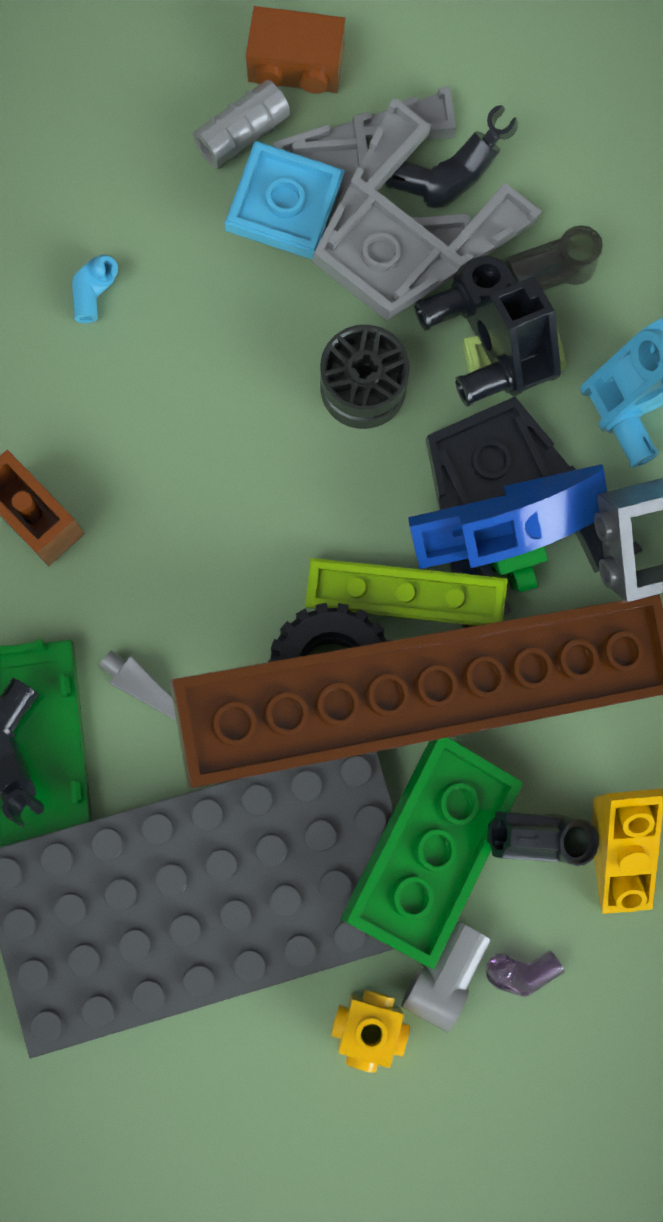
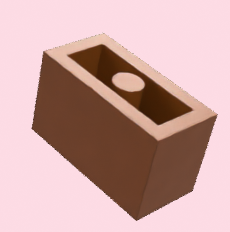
(295, 49)
(34, 512)

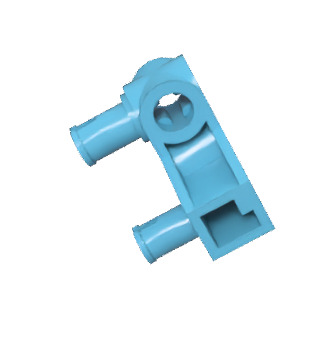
(629, 388)

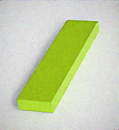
(407, 592)

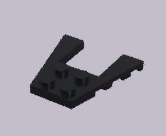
(491, 451)

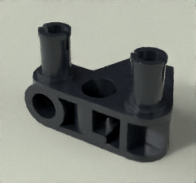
(509, 319)

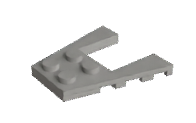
(347, 145)
(385, 252)

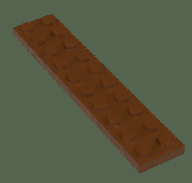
(416, 689)

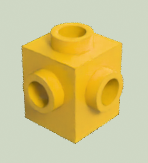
(370, 1009)

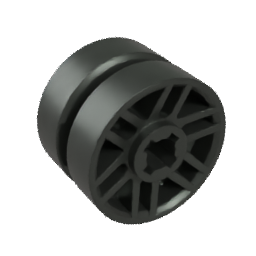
(368, 353)

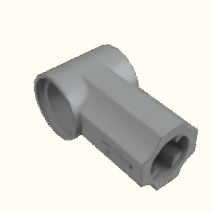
(442, 992)

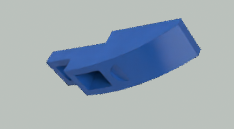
(512, 524)

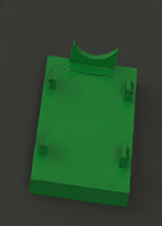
(48, 738)
(431, 851)

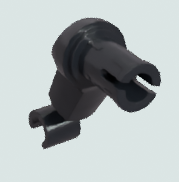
(457, 174)
(15, 779)

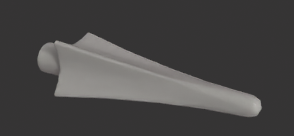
(137, 682)

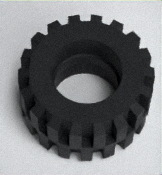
(325, 627)

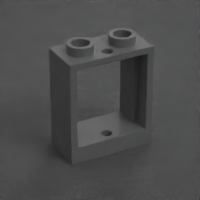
(615, 532)

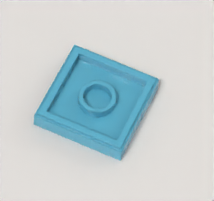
(284, 200)

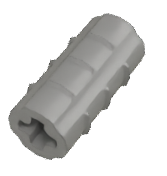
(241, 123)

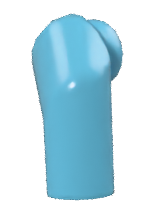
(89, 284)

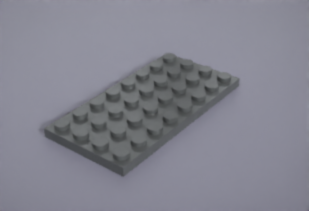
(188, 900)

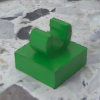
(520, 570)

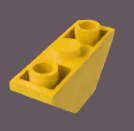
(627, 848)

